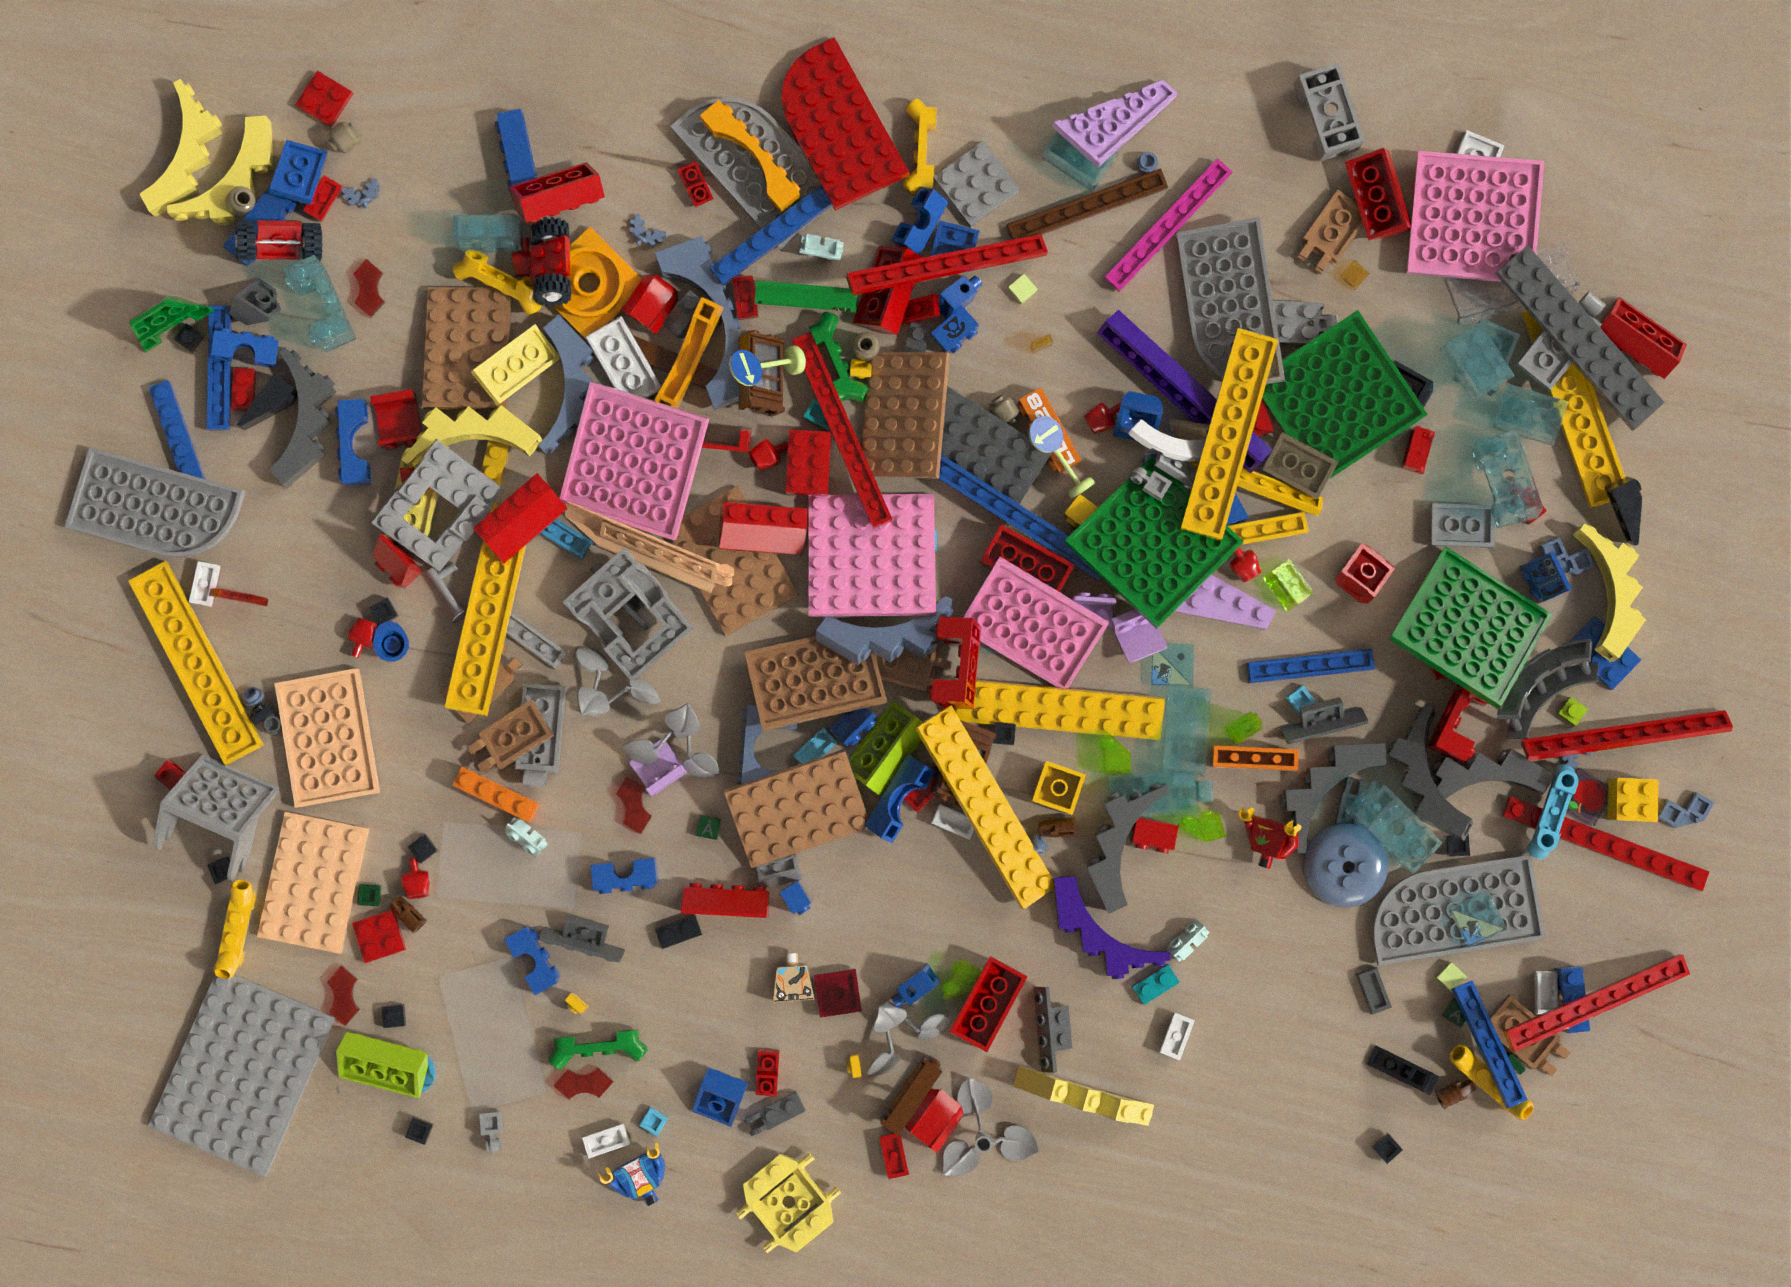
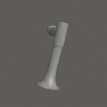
(437, 578)

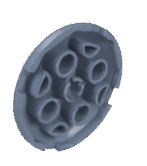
(1331, 850)

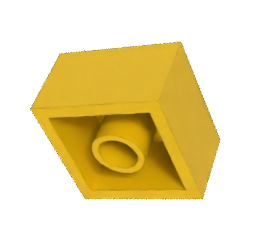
(1058, 787)
(1632, 800)

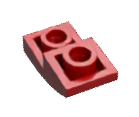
(695, 184)
(767, 1072)

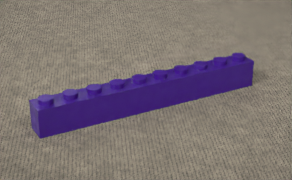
(1170, 378)

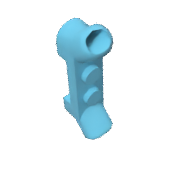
(1553, 812)

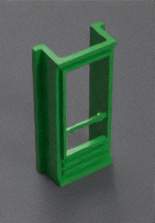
(805, 296)

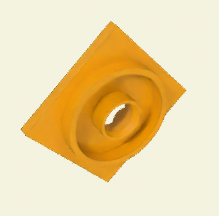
(616, 283)

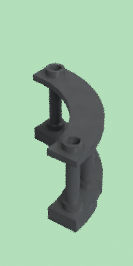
(1533, 692)

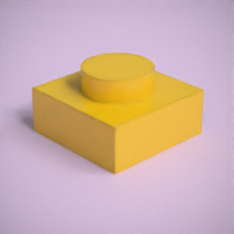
(860, 368)
(575, 1004)
(853, 1065)

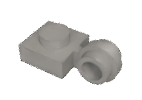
(1155, 485)
(490, 1125)

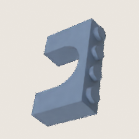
(751, 768)

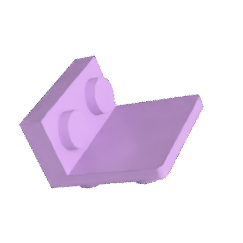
(1100, 605)
(1137, 636)
(661, 772)

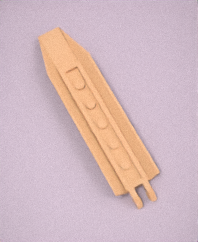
(649, 549)

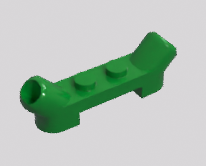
(822, 334)
(567, 1047)

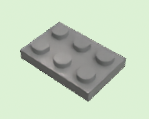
(1462, 525)

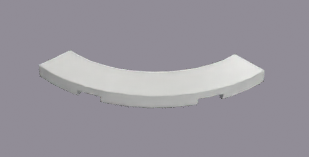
(1169, 446)

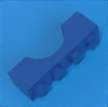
(351, 416)
(885, 818)

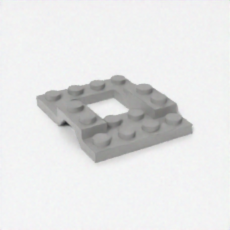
(455, 481)
(612, 588)

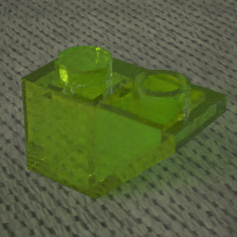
(1244, 727)
(1115, 756)
(1205, 828)
(962, 980)

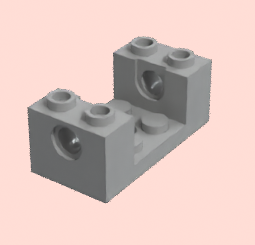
(1335, 132)

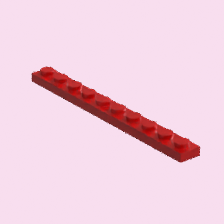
(946, 264)
(843, 432)
(1626, 735)
(1612, 846)
(1596, 1002)

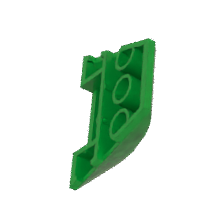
(164, 316)

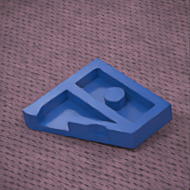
(953, 238)

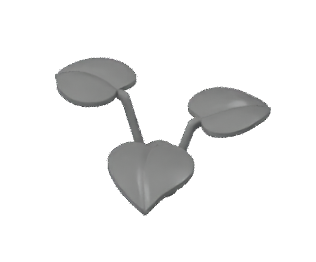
(596, 702)
(683, 724)
(889, 1017)
(960, 1158)

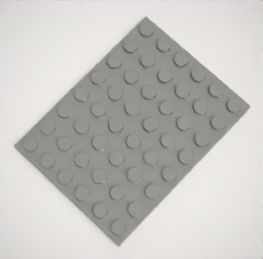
(242, 1072)

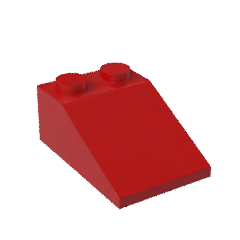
(395, 561)

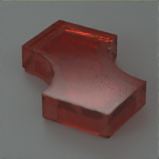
(368, 279)
(239, 597)
(636, 814)
(344, 1005)
(593, 1083)

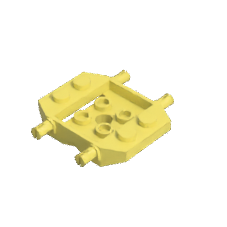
(776, 1215)

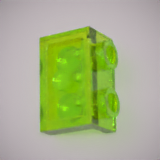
(1288, 585)

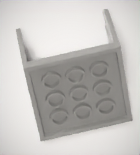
(219, 801)

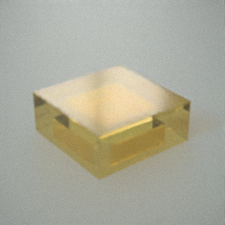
(1354, 274)
(1041, 343)

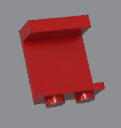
(397, 418)
(743, 445)

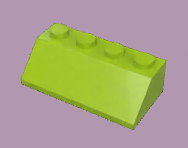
(885, 748)
(382, 1064)

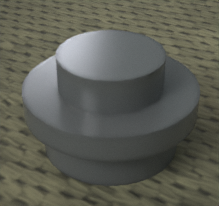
(272, 724)

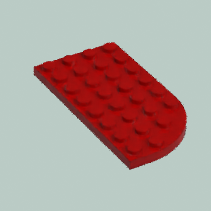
(838, 126)

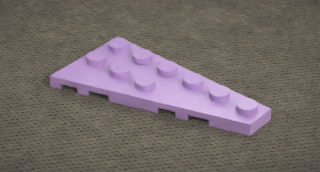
(1111, 124)
(1228, 604)

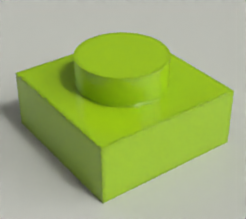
(1572, 711)

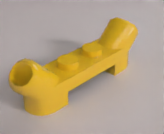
(926, 120)
(476, 265)
(235, 929)
(1477, 1071)

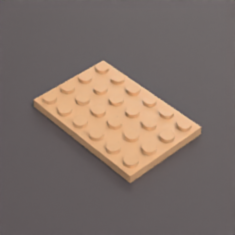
(327, 738)
(313, 882)

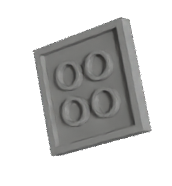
(976, 184)

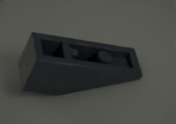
(271, 400)
(1627, 506)
(1403, 1070)

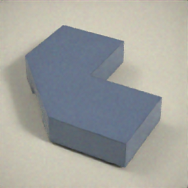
(1572, 564)
(1694, 812)

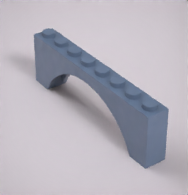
(692, 264)

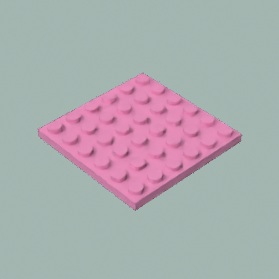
(1472, 214)
(634, 460)
(867, 568)

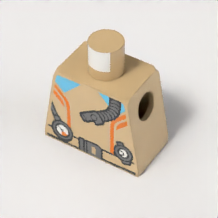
(793, 981)

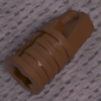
(1058, 827)
(408, 914)
(1454, 1093)

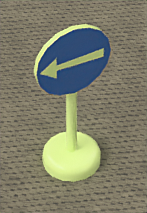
(748, 370)
(1048, 437)

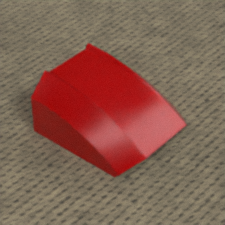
(651, 302)
(1364, 574)
(935, 1119)

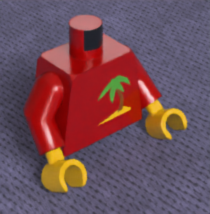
(1269, 837)

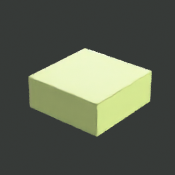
(1022, 288)
(1451, 976)

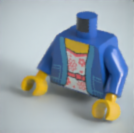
(638, 1176)

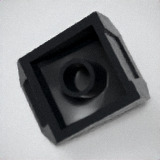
(1419, 384)

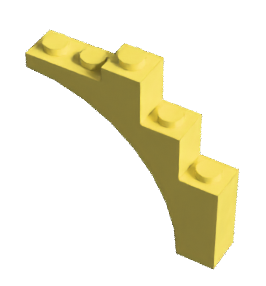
(254, 155)
(177, 181)
(500, 427)
(1614, 563)
(1083, 1097)

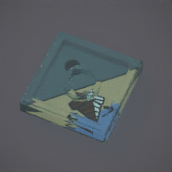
(1173, 666)
(1478, 919)

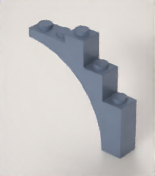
(574, 355)
(887, 642)

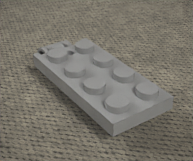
(1293, 321)
(1544, 358)
(551, 704)

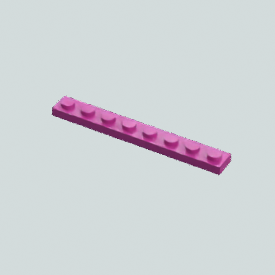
(1168, 225)

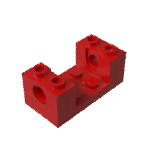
(965, 635)
(1447, 741)

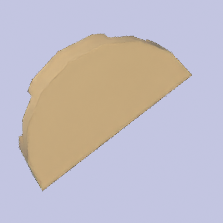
(1188, 430)

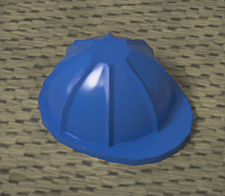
(390, 642)

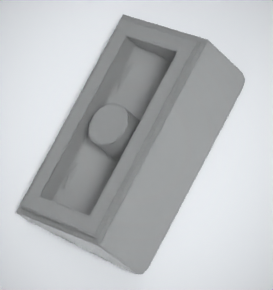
(779, 872)

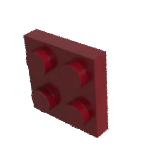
(837, 993)

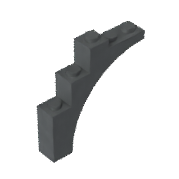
(302, 450)
(1413, 755)
(1345, 761)
(1511, 768)
(1124, 814)

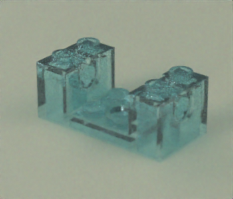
(308, 277)
(1513, 499)
(1379, 811)

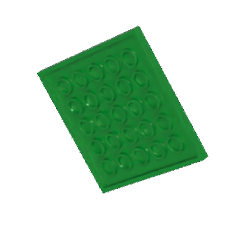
(1343, 394)
(1143, 551)
(1471, 627)

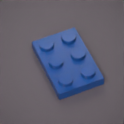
(298, 172)
(1609, 672)

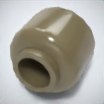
(343, 137)
(245, 203)
(863, 340)
(1004, 408)

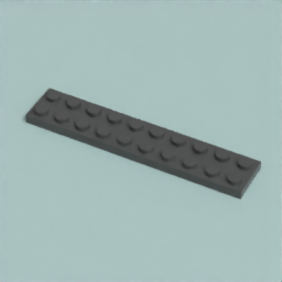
(1579, 337)

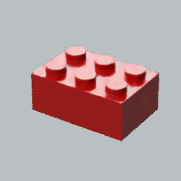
(808, 463)

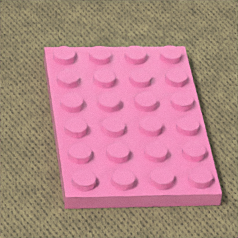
(1035, 624)

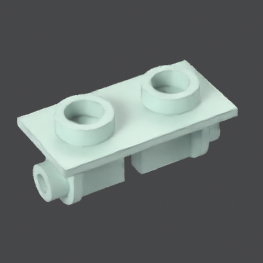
(812, 246)
(518, 832)
(1193, 933)

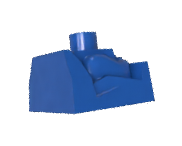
(1133, 409)

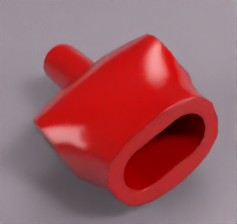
(521, 259)
(1101, 417)
(766, 455)
(1245, 565)
(362, 635)
(415, 882)

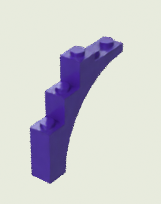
(1117, 956)

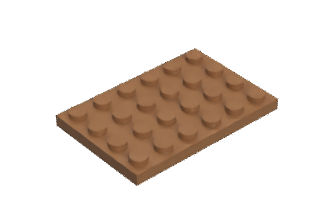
(462, 333)
(905, 414)
(758, 578)
(810, 682)
(797, 808)

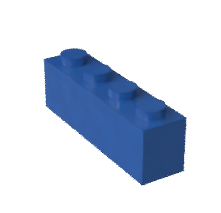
(516, 146)
(267, 208)

